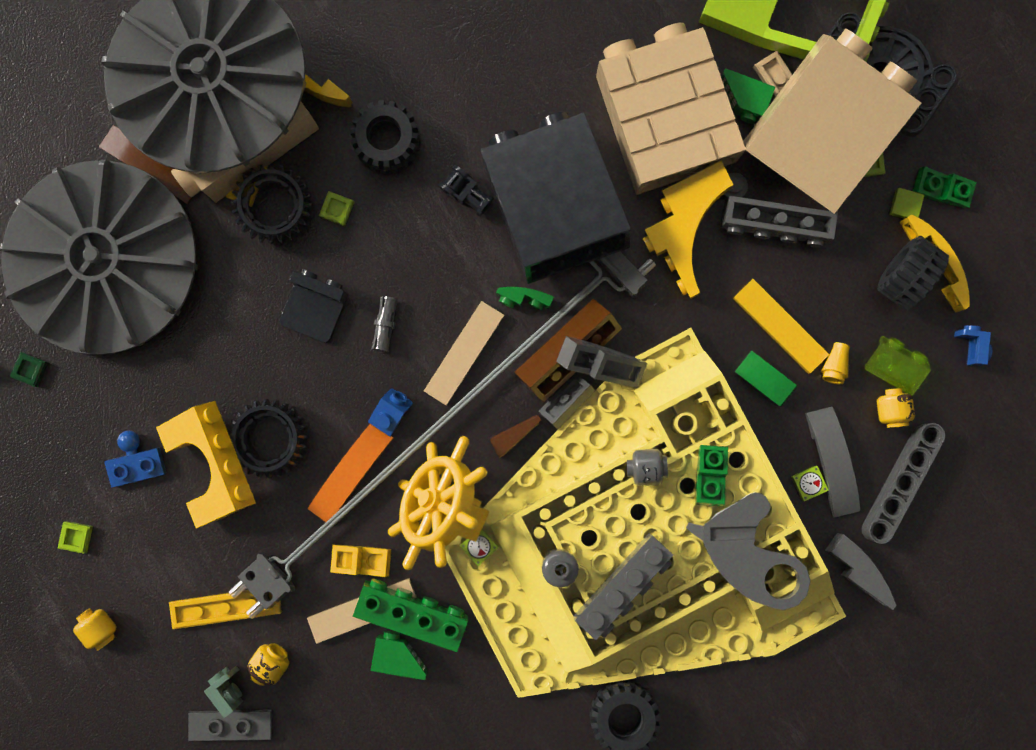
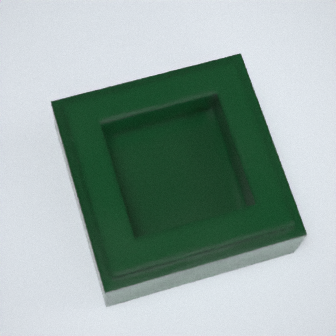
(29, 369)

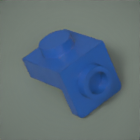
(979, 345)
(390, 411)

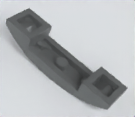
(835, 461)

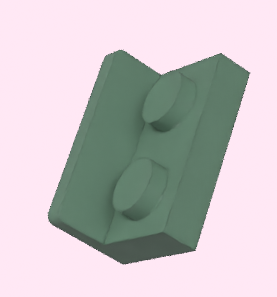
(222, 694)

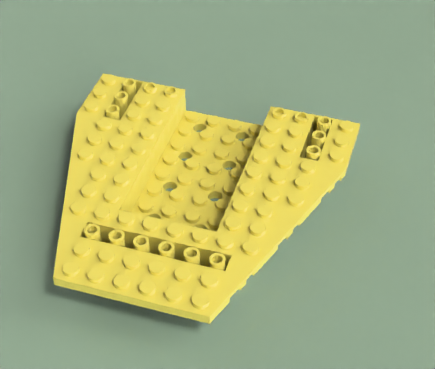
(583, 485)

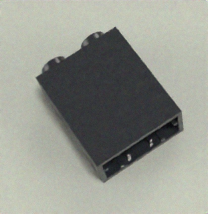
(555, 196)

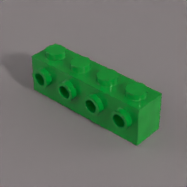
(411, 615)

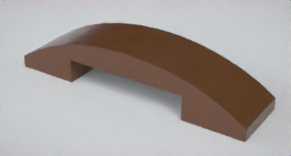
(122, 149)

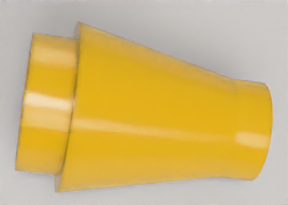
(836, 366)

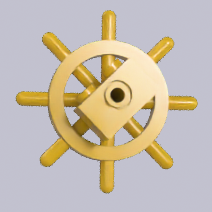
(443, 507)

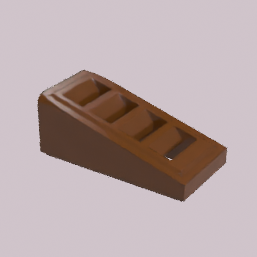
(509, 438)

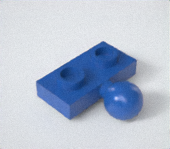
(134, 465)

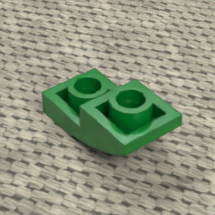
(944, 188)
(515, 296)
(766, 378)
(711, 475)

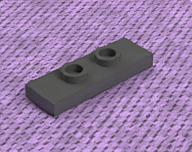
(236, 726)

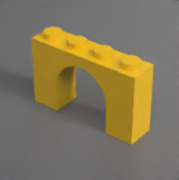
(228, 485)

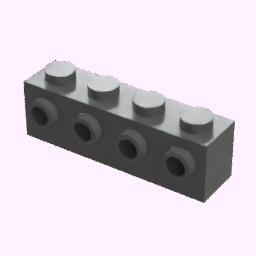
(778, 220)
(622, 586)

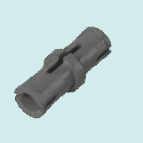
(384, 324)

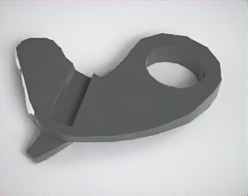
(730, 544)

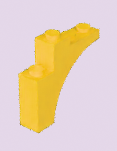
(689, 203)

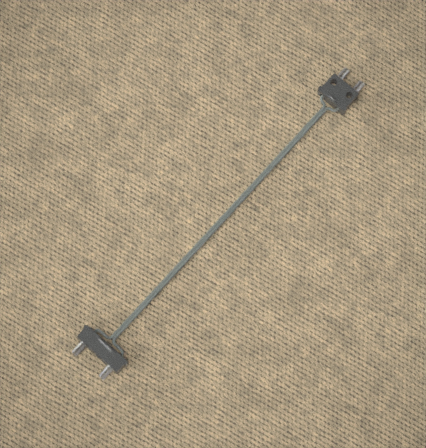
(272, 579)

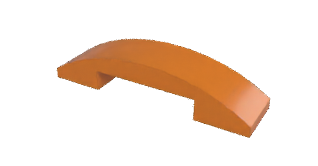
(349, 472)

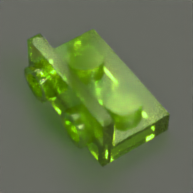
(898, 365)

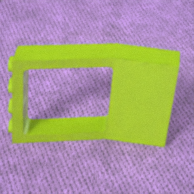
(750, 20)

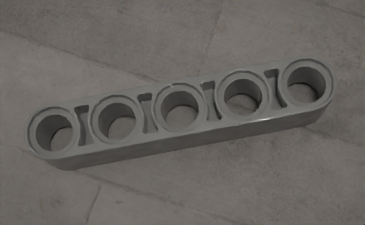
(914, 476)

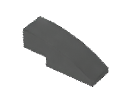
(601, 362)
(860, 570)

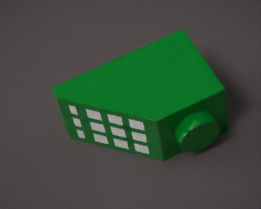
(747, 95)
(397, 657)

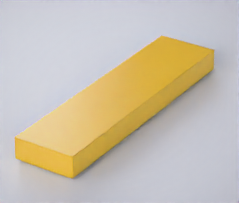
(780, 326)
(215, 609)

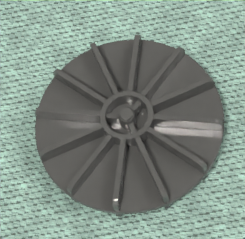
(204, 80)
(98, 257)

